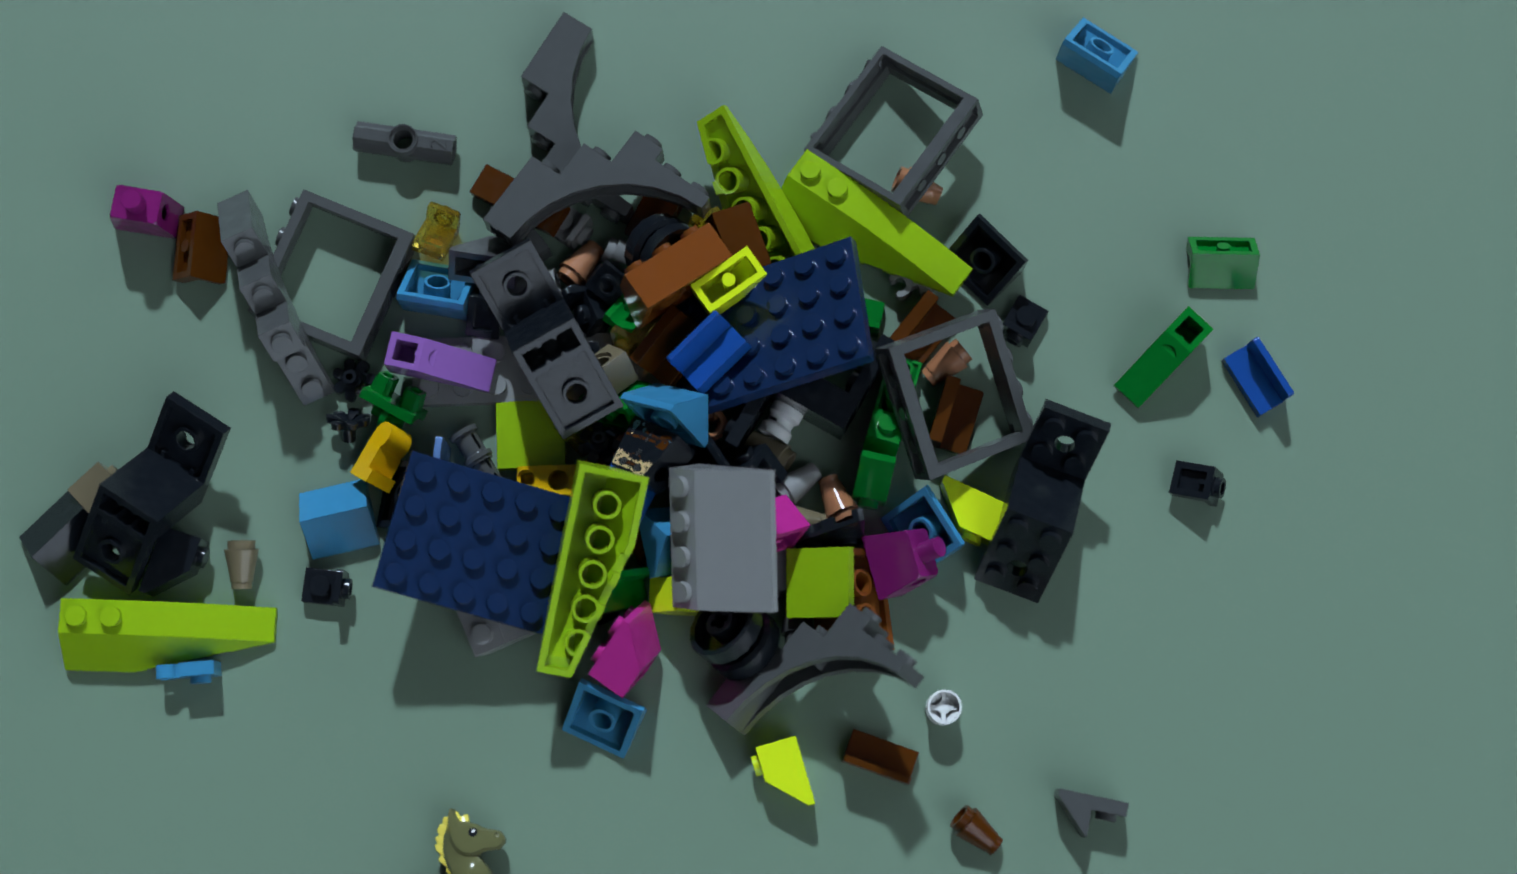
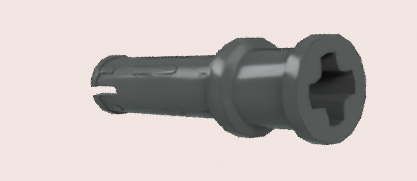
(473, 450)

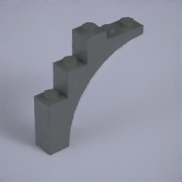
(553, 78)
(590, 174)
(261, 284)
(850, 645)

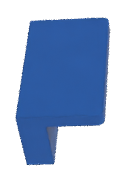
(708, 352)
(1258, 377)

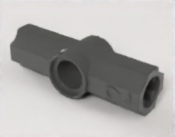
(384, 139)

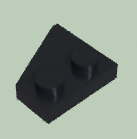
(832, 534)

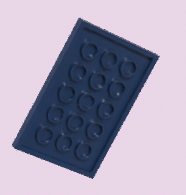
(801, 325)
(473, 543)

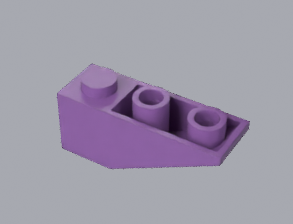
(438, 362)

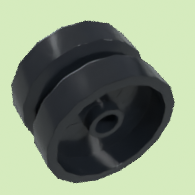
(651, 234)
(735, 641)

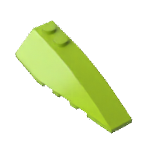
(745, 177)
(839, 208)
(592, 553)
(144, 634)

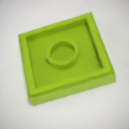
(526, 436)
(819, 581)

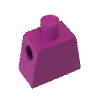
(141, 212)
(902, 560)

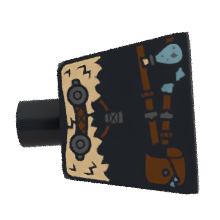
(651, 453)

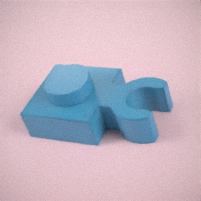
(198, 671)

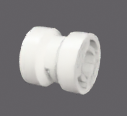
(780, 421)
(947, 704)

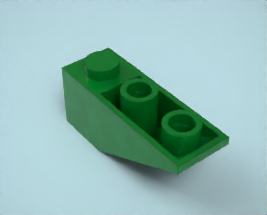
(1163, 357)
(883, 431)

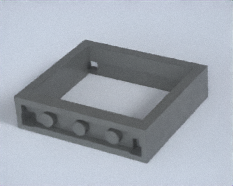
(936, 155)
(385, 288)
(908, 409)

